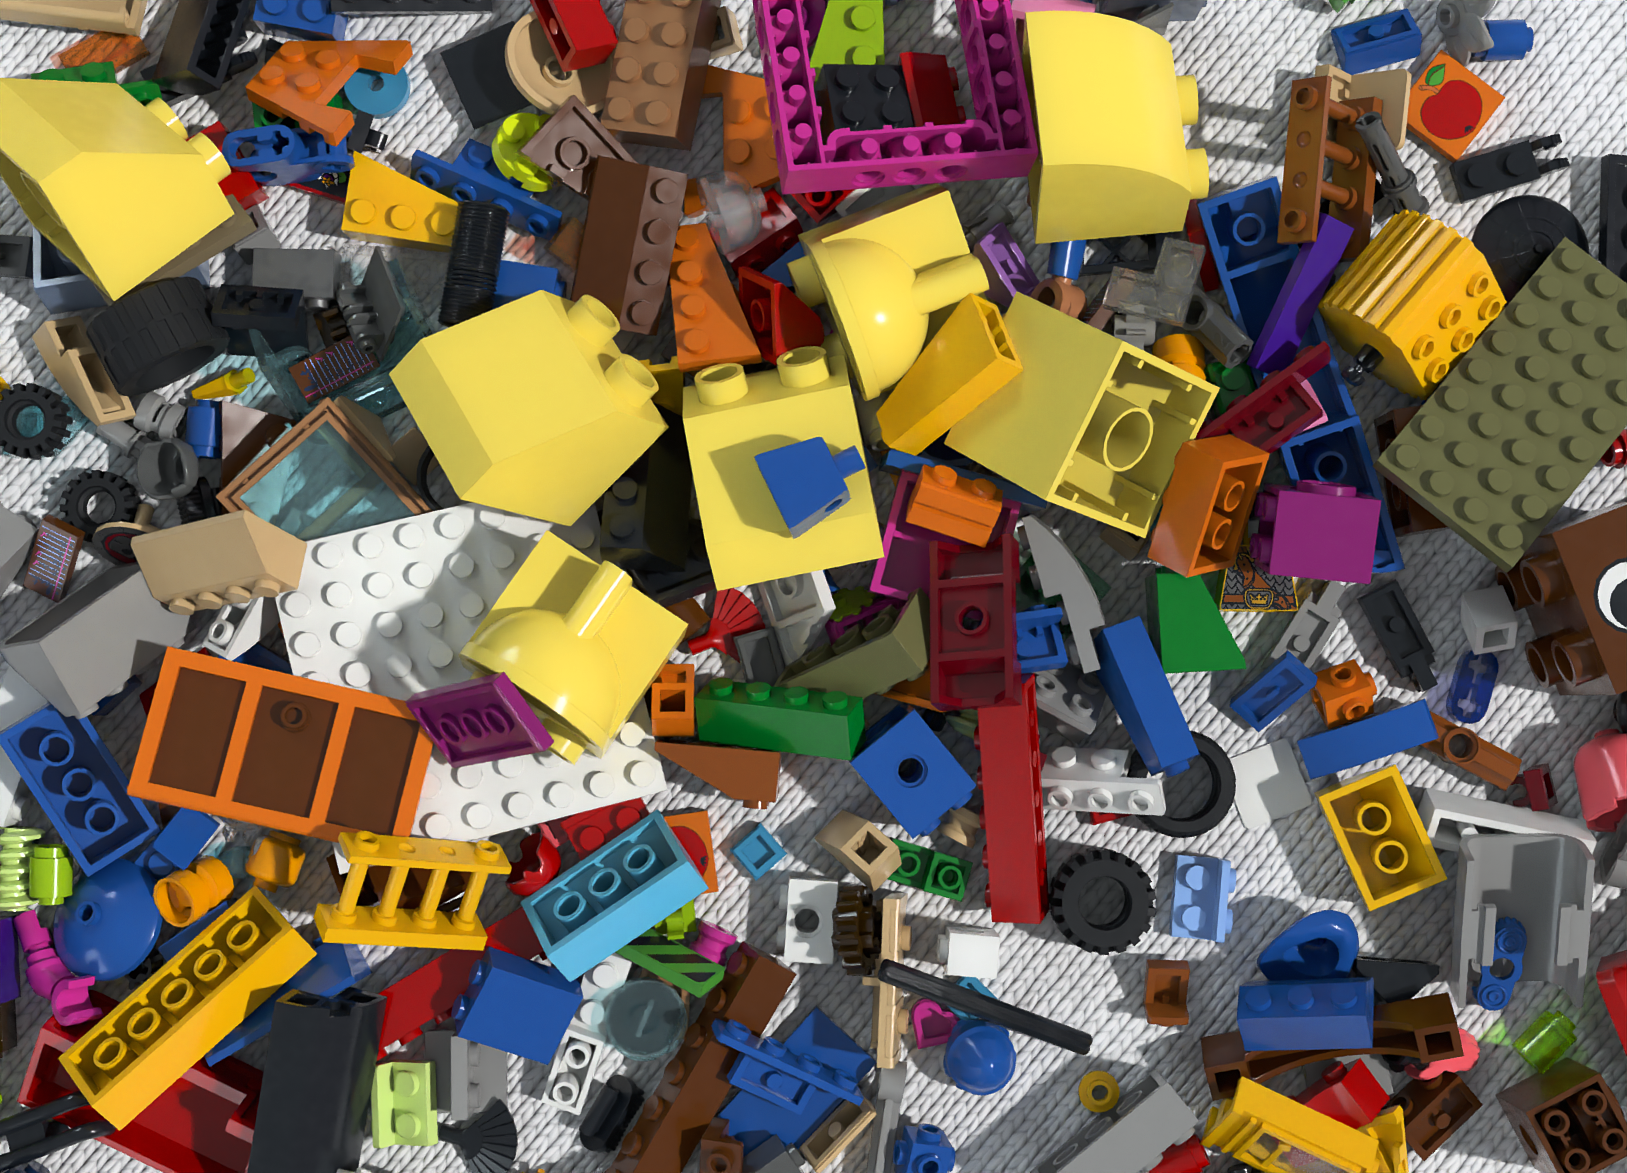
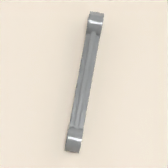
(885, 1123)

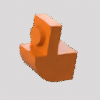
(673, 701)

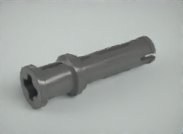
(1397, 181)

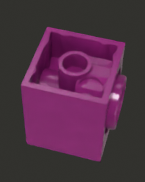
(1316, 531)

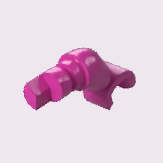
(51, 977)

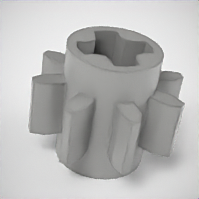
(1134, 330)

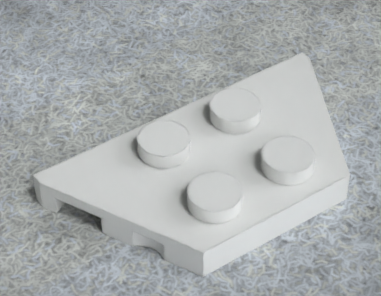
(797, 611)

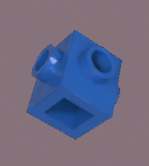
(923, 1150)

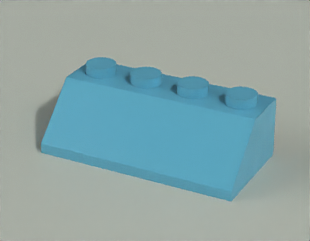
(613, 896)

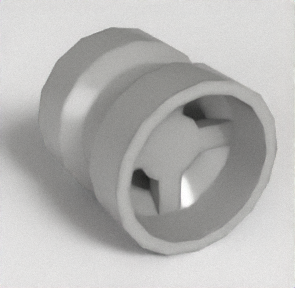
(161, 417)

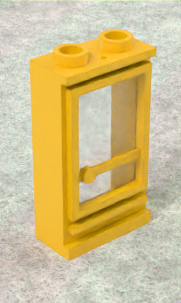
(1285, 1135)

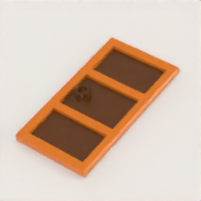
(280, 750)

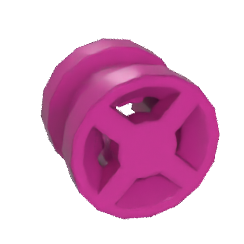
(713, 942)

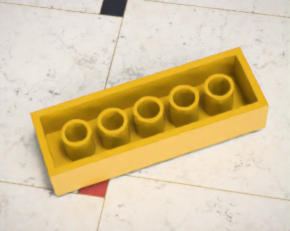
(186, 1008)

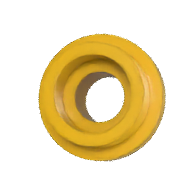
(1093, 1079)

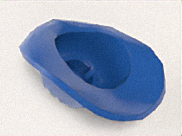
(1312, 948)

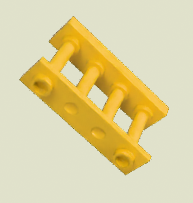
(410, 927)

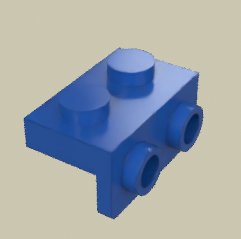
(1039, 639)

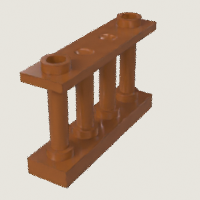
(1353, 169)

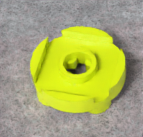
(508, 140)

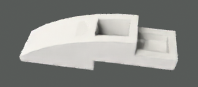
(241, 626)
(585, 1037)

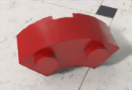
(1345, 1094)

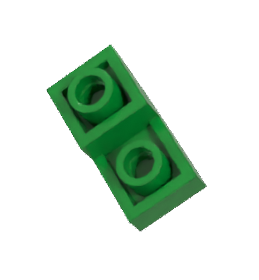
(931, 870)

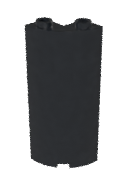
(317, 1082)

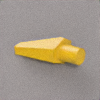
(228, 384)

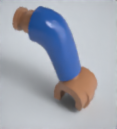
(1064, 266)

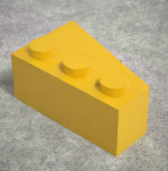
(396, 209)

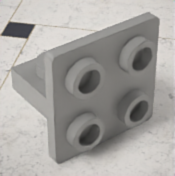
(1069, 701)
(467, 1074)

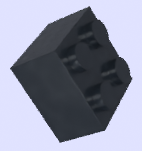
(862, 98)

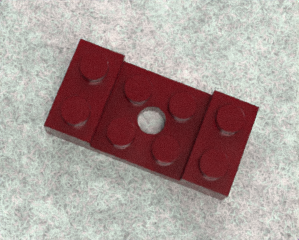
(979, 664)

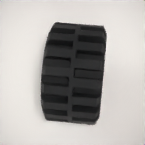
(1135, 913)

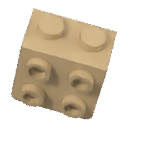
(1387, 85)

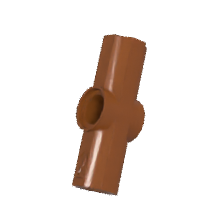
(1480, 756)

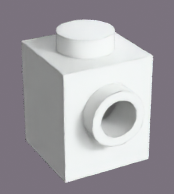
(1488, 619)

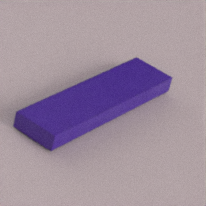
(1300, 296)

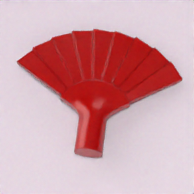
(731, 617)

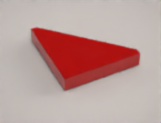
(1198, 236)

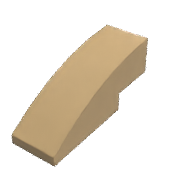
(80, 371)

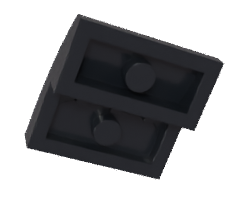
(483, 78)

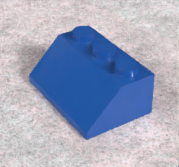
(1306, 1014)

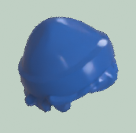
(979, 1057)

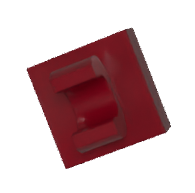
(1538, 786)

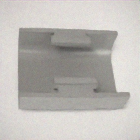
(1542, 884)

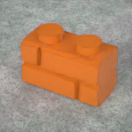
(954, 505)

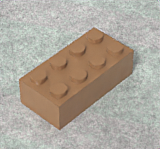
(660, 71)

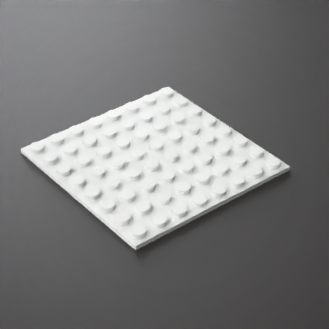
(389, 618)

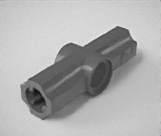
(1217, 330)

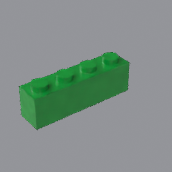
(781, 718)

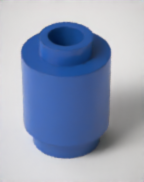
(1510, 40)
(204, 428)

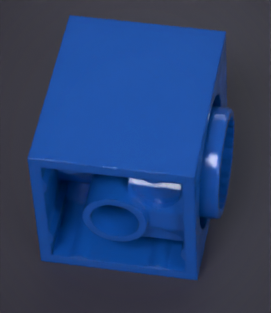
(930, 784)

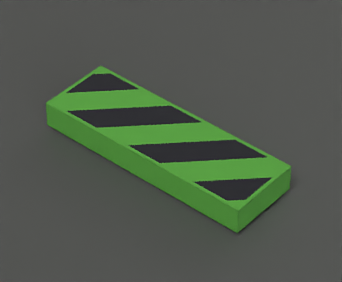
(673, 962)

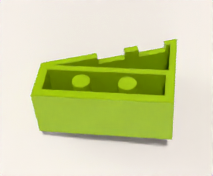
(850, 35)

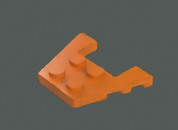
(310, 73)
(746, 132)

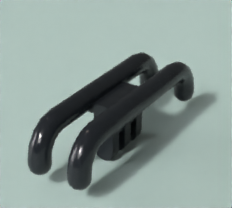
(34, 1137)

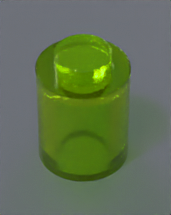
(1545, 1040)

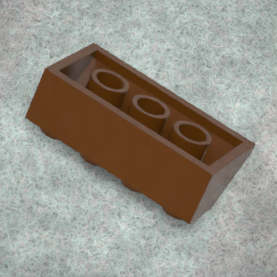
(629, 240)

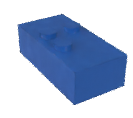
(78, 786)

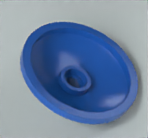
(121, 926)

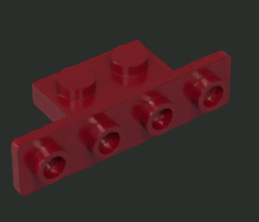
(1276, 408)

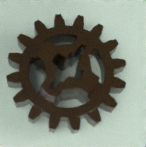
(857, 930)

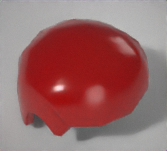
(537, 866)

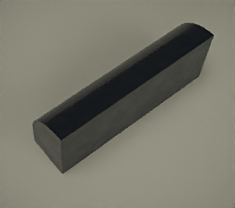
(200, 45)

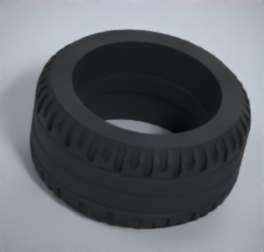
(1218, 803)

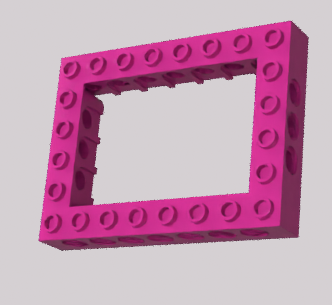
(989, 147)

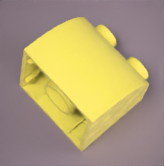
(1108, 129)

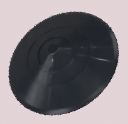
(1521, 236)

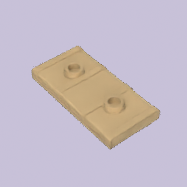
(98, 15)
(887, 1013)

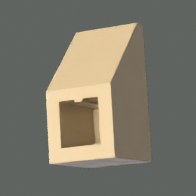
(860, 848)

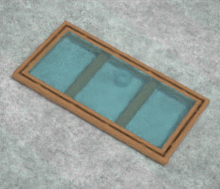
(323, 480)

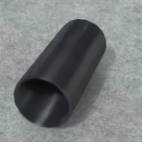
(474, 252)

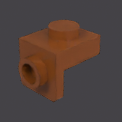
(1166, 992)

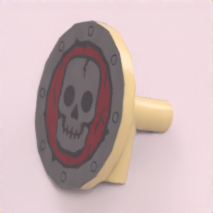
(114, 538)

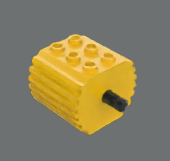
(1412, 304)

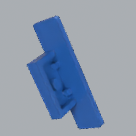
(477, 178)
(777, 1074)

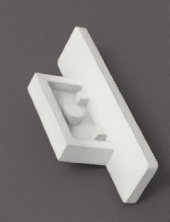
(1097, 783)

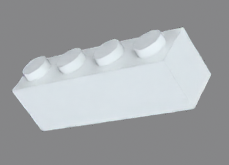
(16, 702)
(1454, 816)

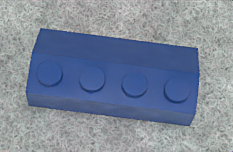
(325, 975)

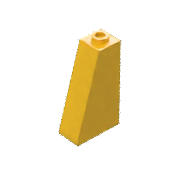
(950, 378)

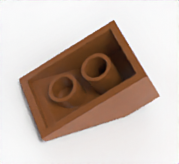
(732, 769)

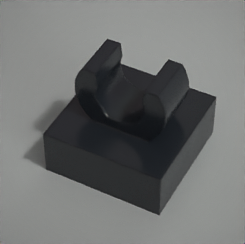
(363, 136)

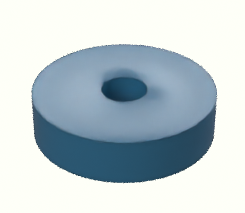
(380, 103)

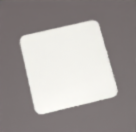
(1269, 784)

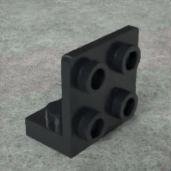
(273, 311)

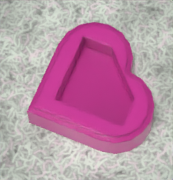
(931, 1023)

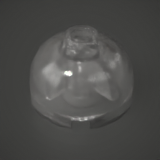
(731, 209)

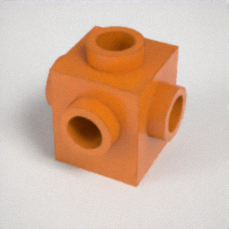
(1343, 694)

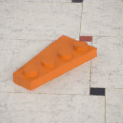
(705, 307)

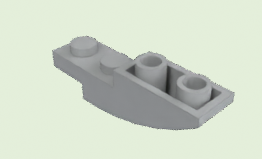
(1057, 573)

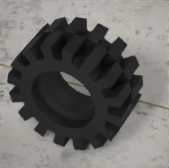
(55, 421)
(87, 486)

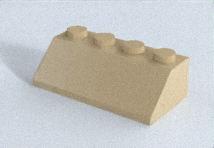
(219, 562)

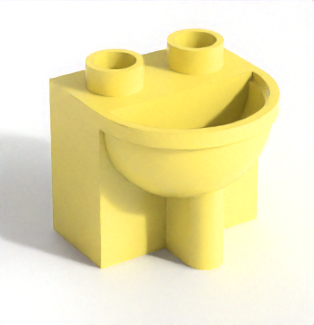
(887, 282)
(575, 645)

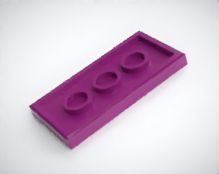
(479, 721)

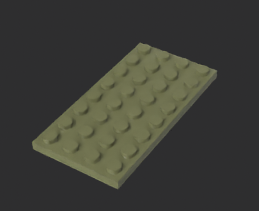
(1522, 410)

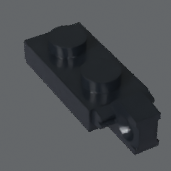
(1400, 634)

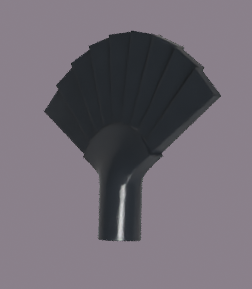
(488, 1142)

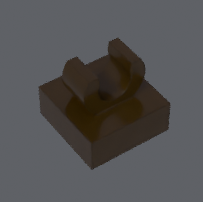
(331, 325)

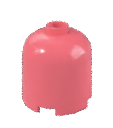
(1602, 779)

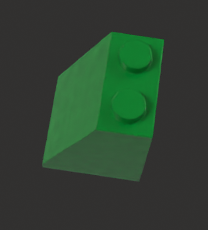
(1188, 625)

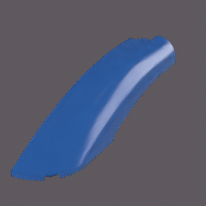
(1252, 271)

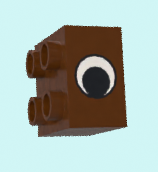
(1576, 602)

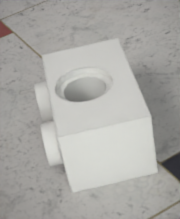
(813, 944)
(968, 951)

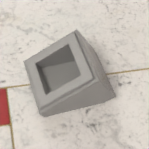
(261, 238)

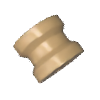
(961, 826)

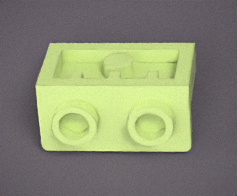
(404, 1103)

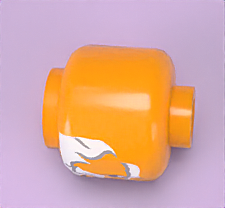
(275, 861)

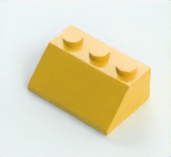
(1380, 836)

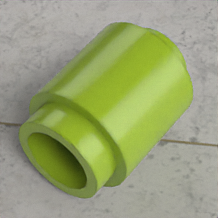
(51, 874)

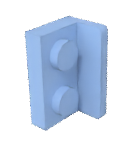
(1201, 898)

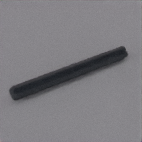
(984, 1006)

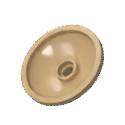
(533, 63)

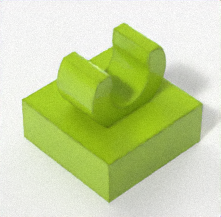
(678, 922)

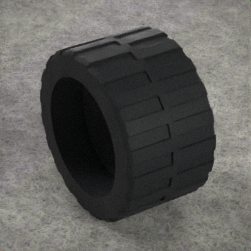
(157, 336)

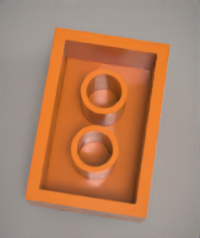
(1207, 504)

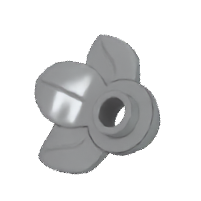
(1464, 27)

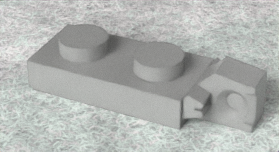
(1309, 626)

